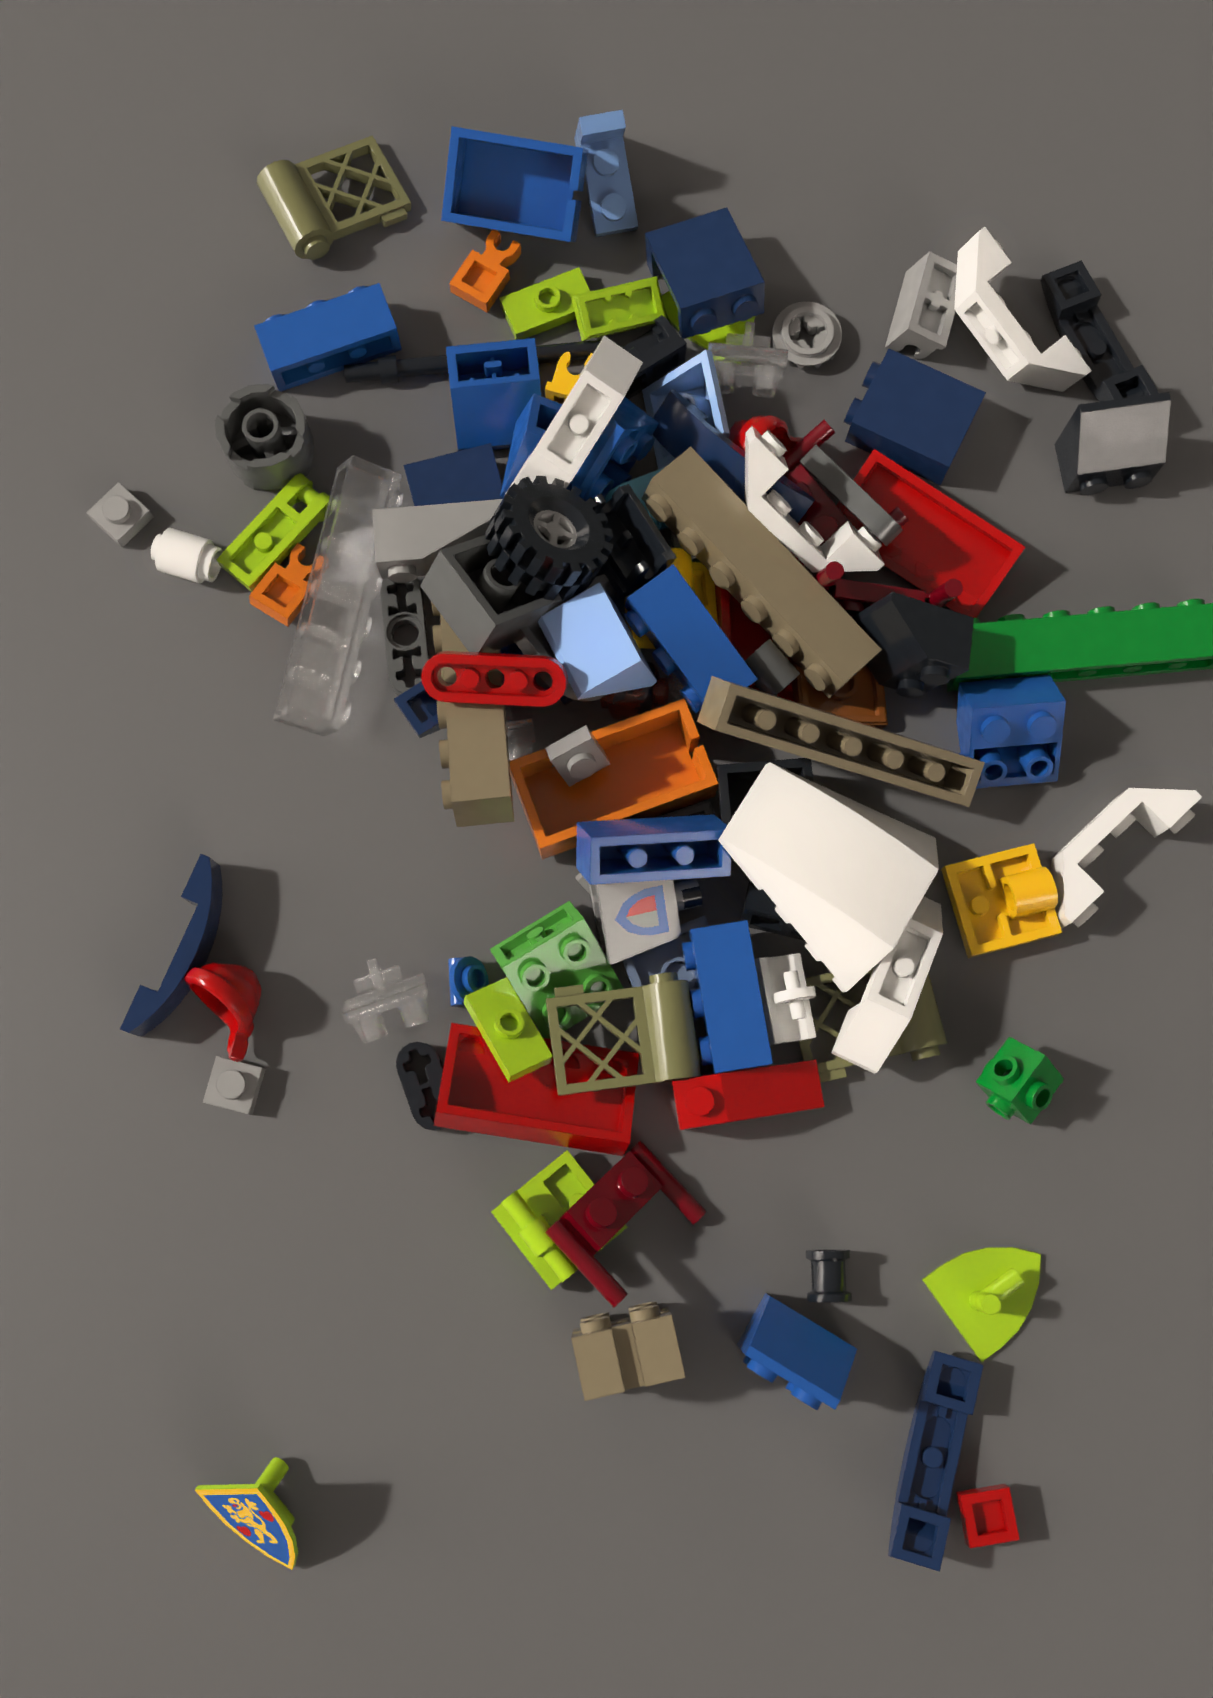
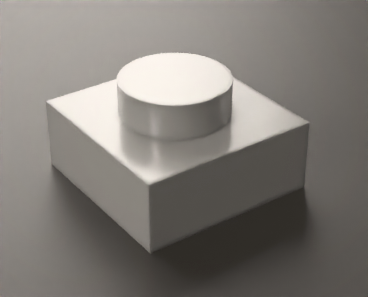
(120, 514)
(577, 756)
(234, 1085)

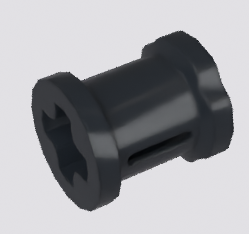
(828, 1276)

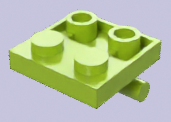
(537, 1207)

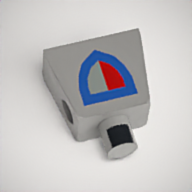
(640, 914)

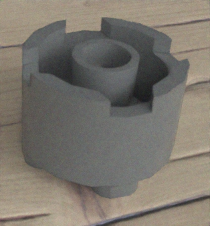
(265, 437)

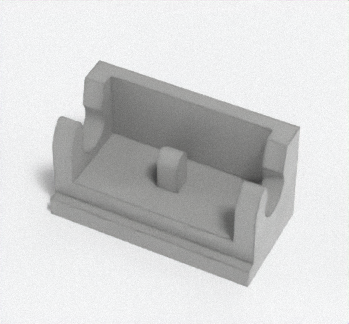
(925, 307)

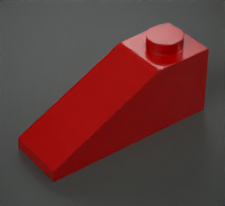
(747, 1094)

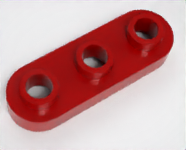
(475, 687)

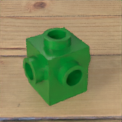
(1019, 1081)

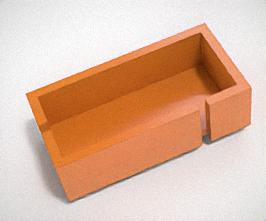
(645, 778)

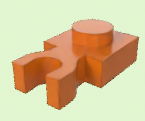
(485, 274)
(283, 589)

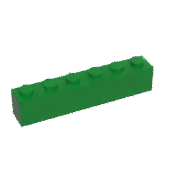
(1093, 644)

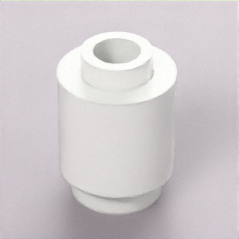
(186, 555)

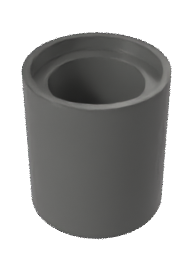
(771, 668)

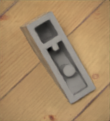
(413, 535)

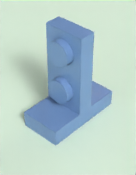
(607, 173)

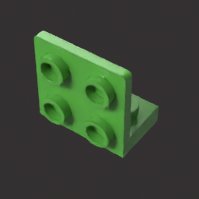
(551, 955)

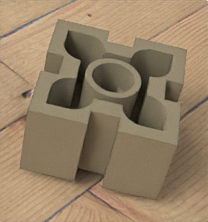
(626, 1351)

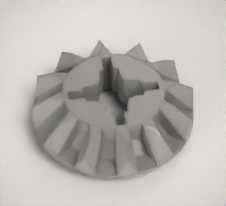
(816, 320)

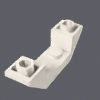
(999, 331)
(582, 415)
(763, 468)
(1152, 808)
(891, 992)

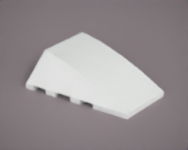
(831, 868)

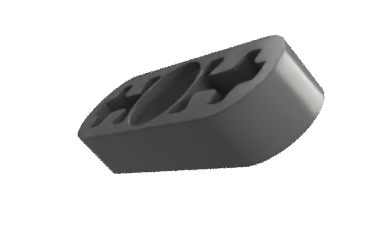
(851, 495)
(390, 606)

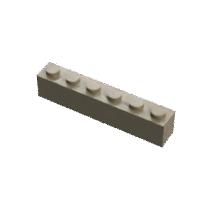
(759, 572)
(839, 741)
(474, 749)

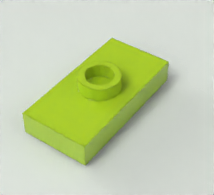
(543, 304)
(618, 308)
(507, 1029)

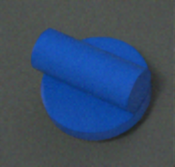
(465, 977)

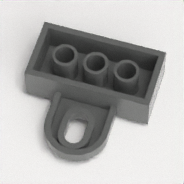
(488, 608)

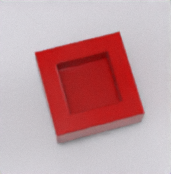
(987, 1515)

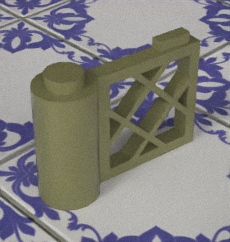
(301, 205)
(663, 1032)
(919, 1038)

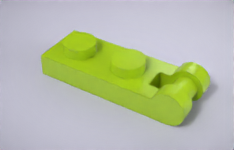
(274, 532)

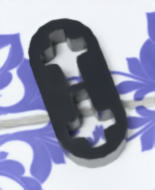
(412, 1085)

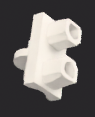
(785, 998)

